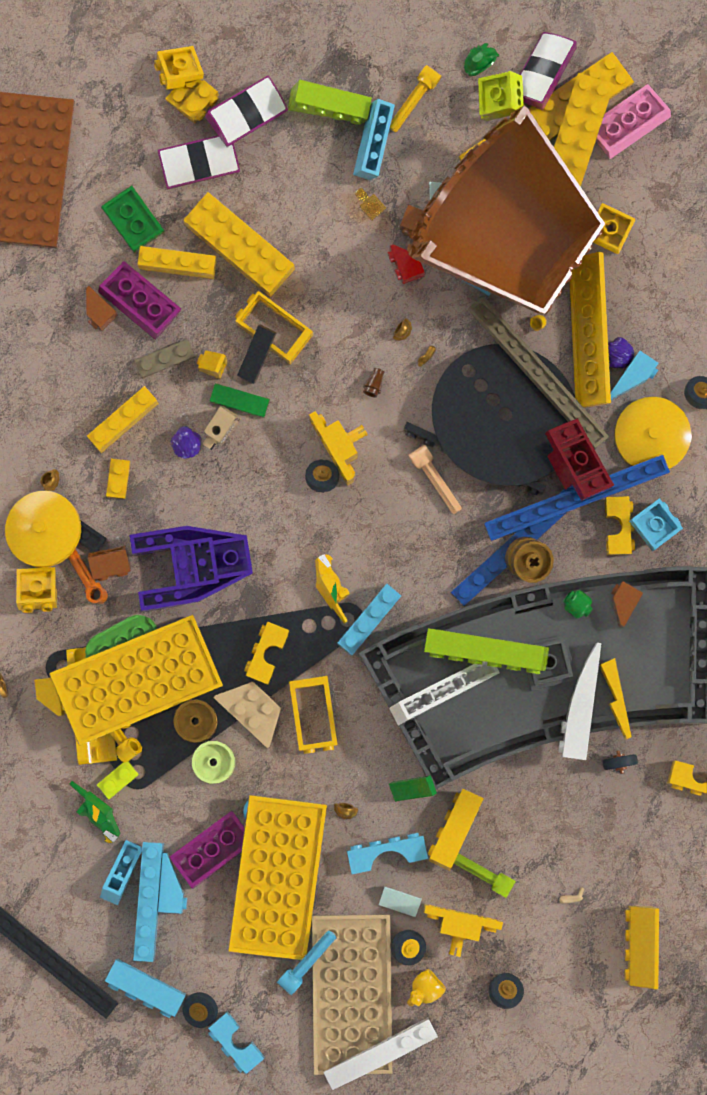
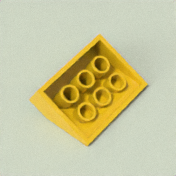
(642, 946)

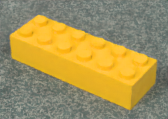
(239, 244)

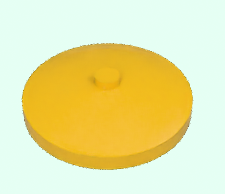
(652, 429)
(43, 529)

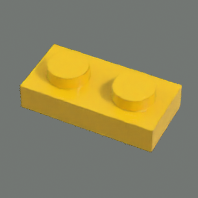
(118, 478)

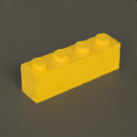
(177, 262)
(122, 419)
(456, 829)

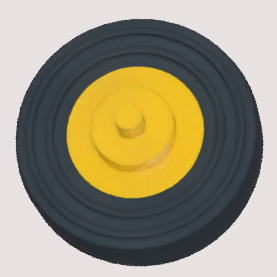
(408, 947)

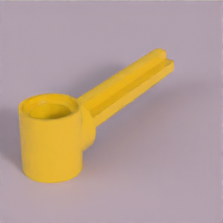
(427, 80)
(127, 748)

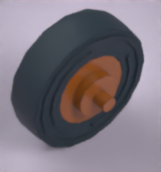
(619, 762)

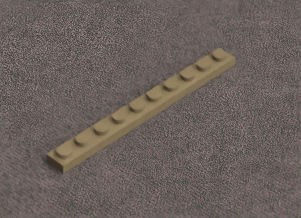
(536, 370)

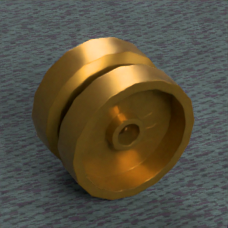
(529, 559)
(195, 709)

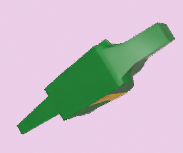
(98, 813)

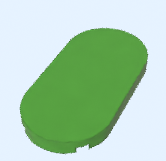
(120, 633)

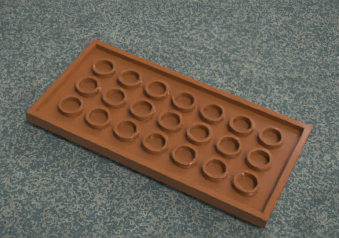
(33, 166)

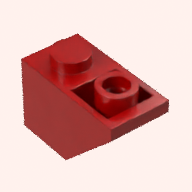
(407, 267)

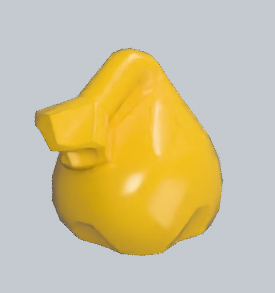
(426, 988)

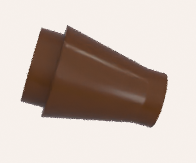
(374, 383)

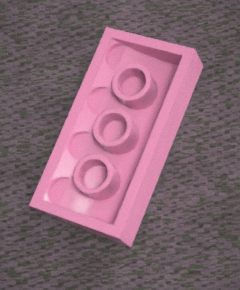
(631, 120)

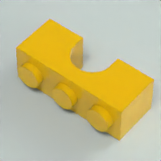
(620, 509)
(271, 637)
(682, 777)

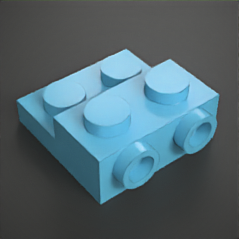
(656, 524)

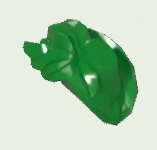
(479, 59)

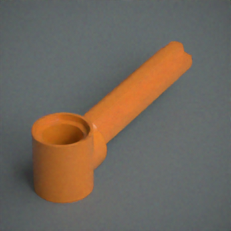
(86, 578)

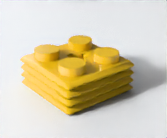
(621, 225)

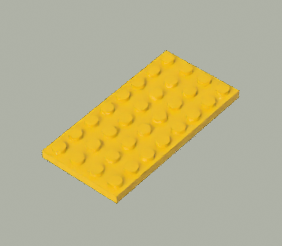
(135, 680)
(277, 877)

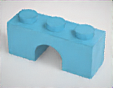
(246, 1057)

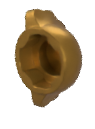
(403, 330)
(50, 480)
(345, 810)

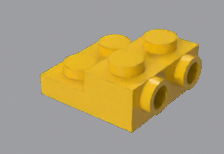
(178, 67)
(193, 99)
(36, 589)

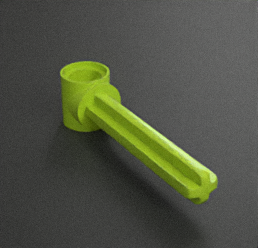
(500, 883)

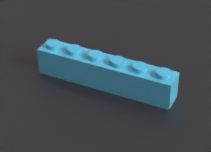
(148, 902)

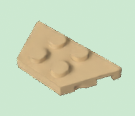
(252, 709)

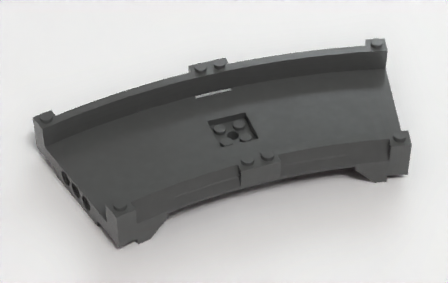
(656, 657)

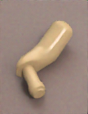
(572, 898)

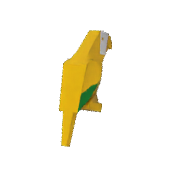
(329, 585)

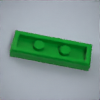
(239, 400)
(412, 788)

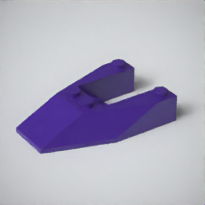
(202, 563)

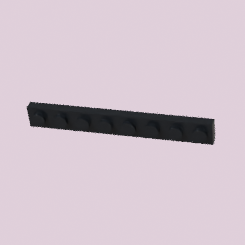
(431, 439)
(56, 964)

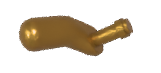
(427, 356)

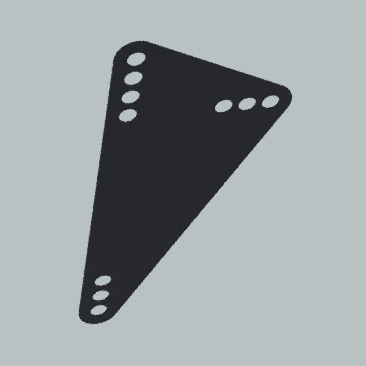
(230, 650)

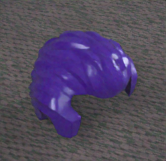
(620, 353)
(186, 442)

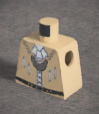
(226, 421)

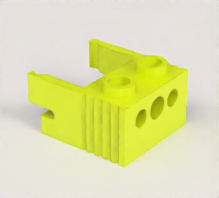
(500, 95)

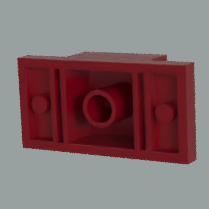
(577, 460)

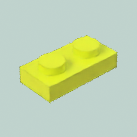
(117, 779)

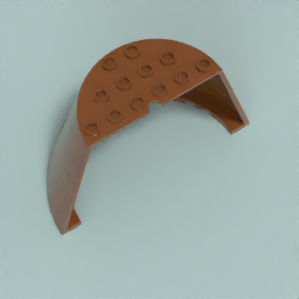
(509, 217)

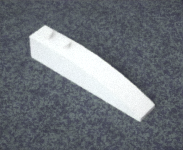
(442, 691)
(580, 710)
(381, 1053)

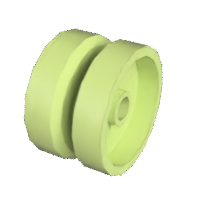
(202, 765)

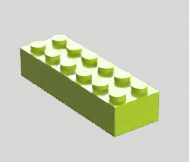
(486, 649)

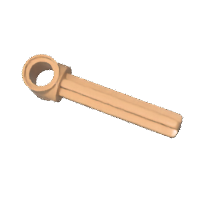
(423, 459)

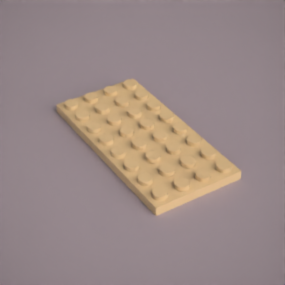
(351, 989)

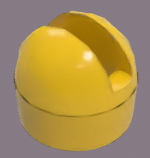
(538, 322)

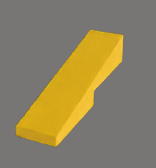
(610, 673)

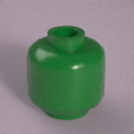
(578, 604)

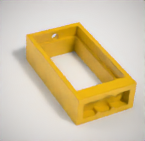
(297, 347)
(305, 683)

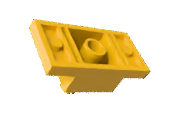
(338, 444)
(461, 925)

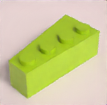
(329, 102)

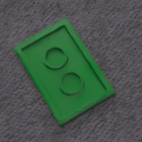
(132, 219)

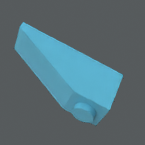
(636, 374)
(121, 872)
(171, 892)

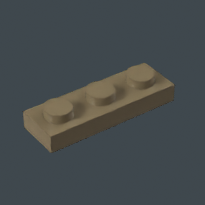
(164, 358)

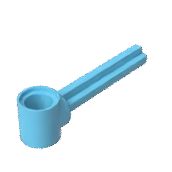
(293, 979)

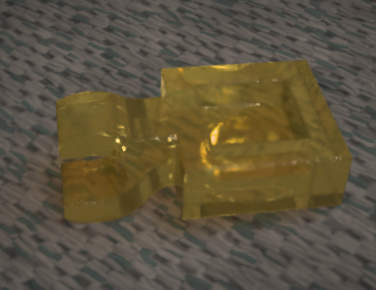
(371, 205)

